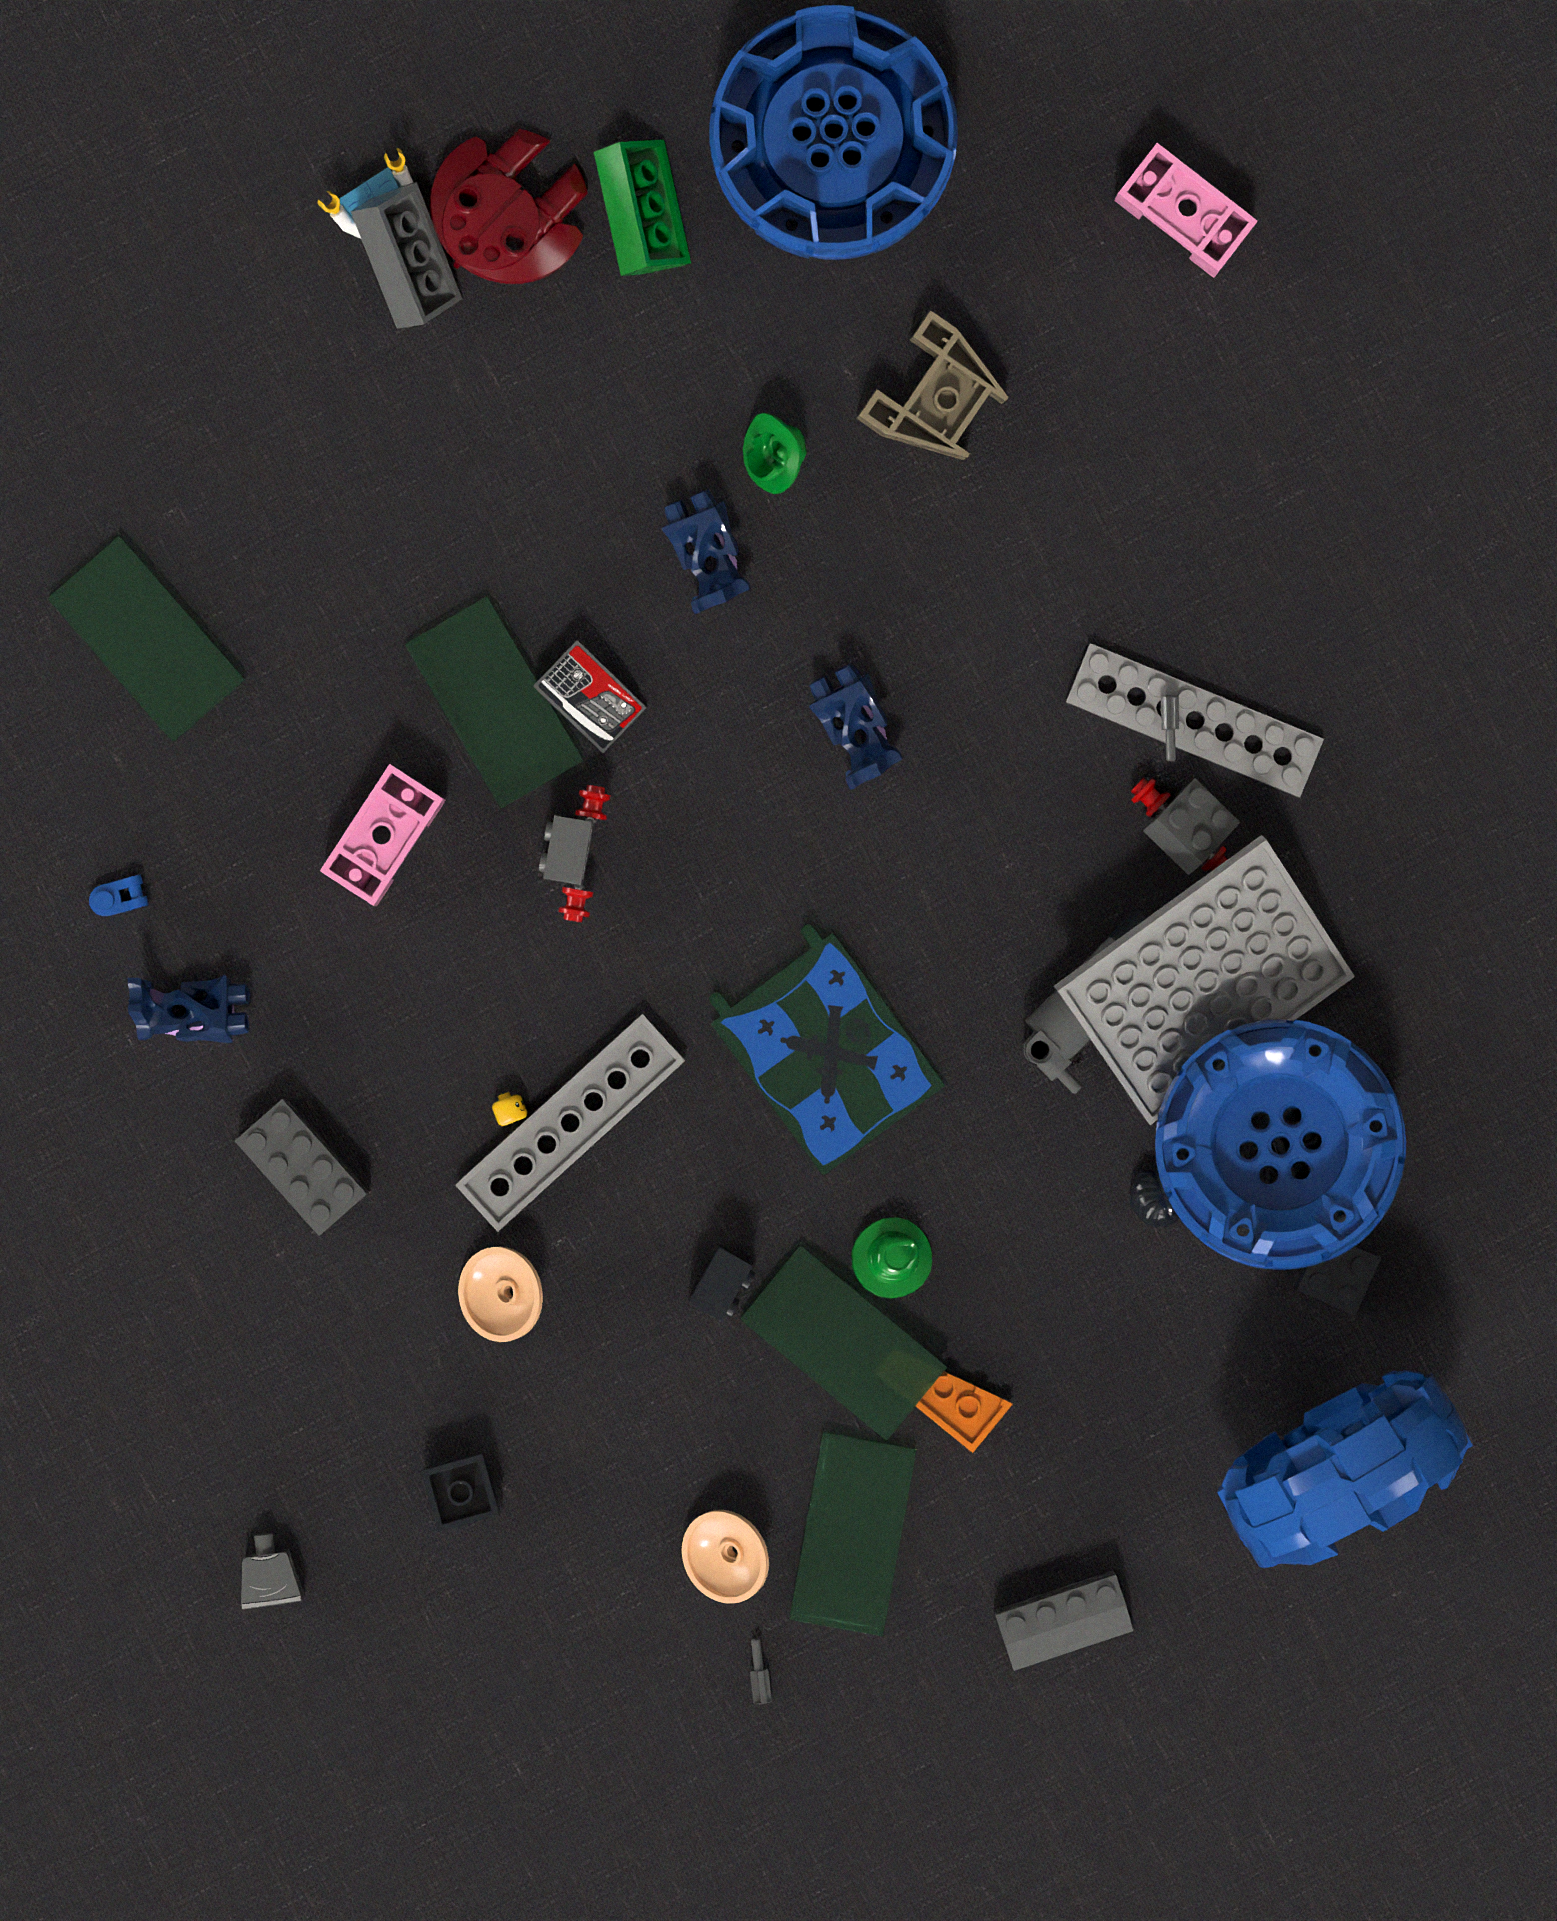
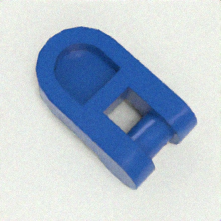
(107, 899)

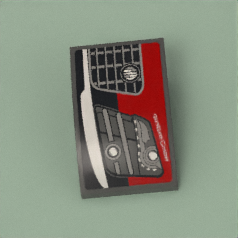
(589, 696)

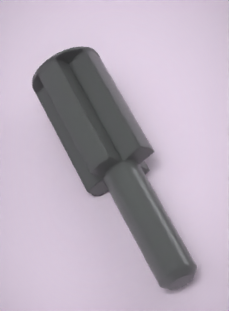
(1170, 722)
(759, 1676)

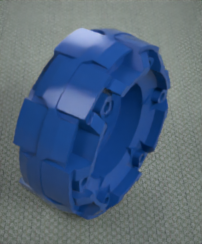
(840, 205)
(1268, 1074)
(1345, 1468)

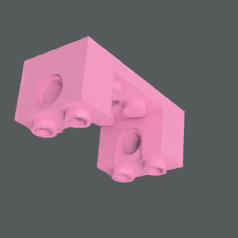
(1208, 234)
(369, 866)

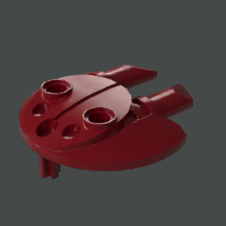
(504, 212)

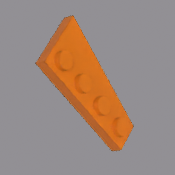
(963, 1409)

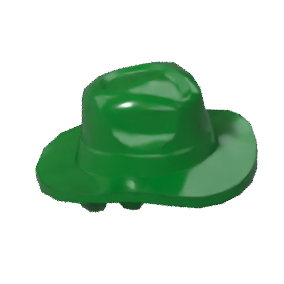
(773, 453)
(891, 1258)

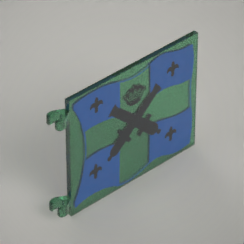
(826, 1052)

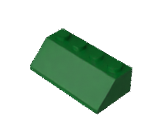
(642, 207)

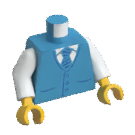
(375, 186)

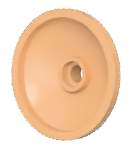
(487, 1295)
(714, 1564)

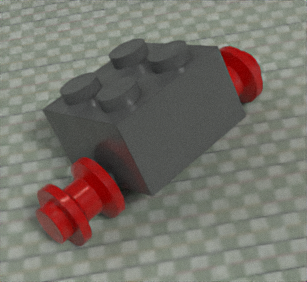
(1188, 825)
(570, 850)

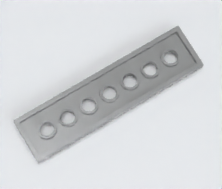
(1214, 710)
(570, 1145)

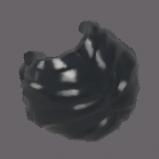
(1150, 1200)

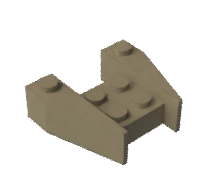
(943, 398)

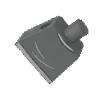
(269, 1576)

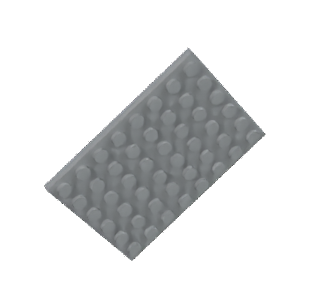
(1206, 962)

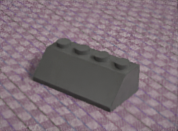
(406, 256)
(1063, 1620)

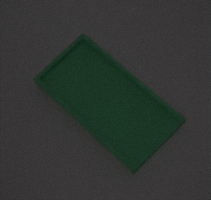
(146, 639)
(493, 702)
(843, 1343)
(852, 1534)

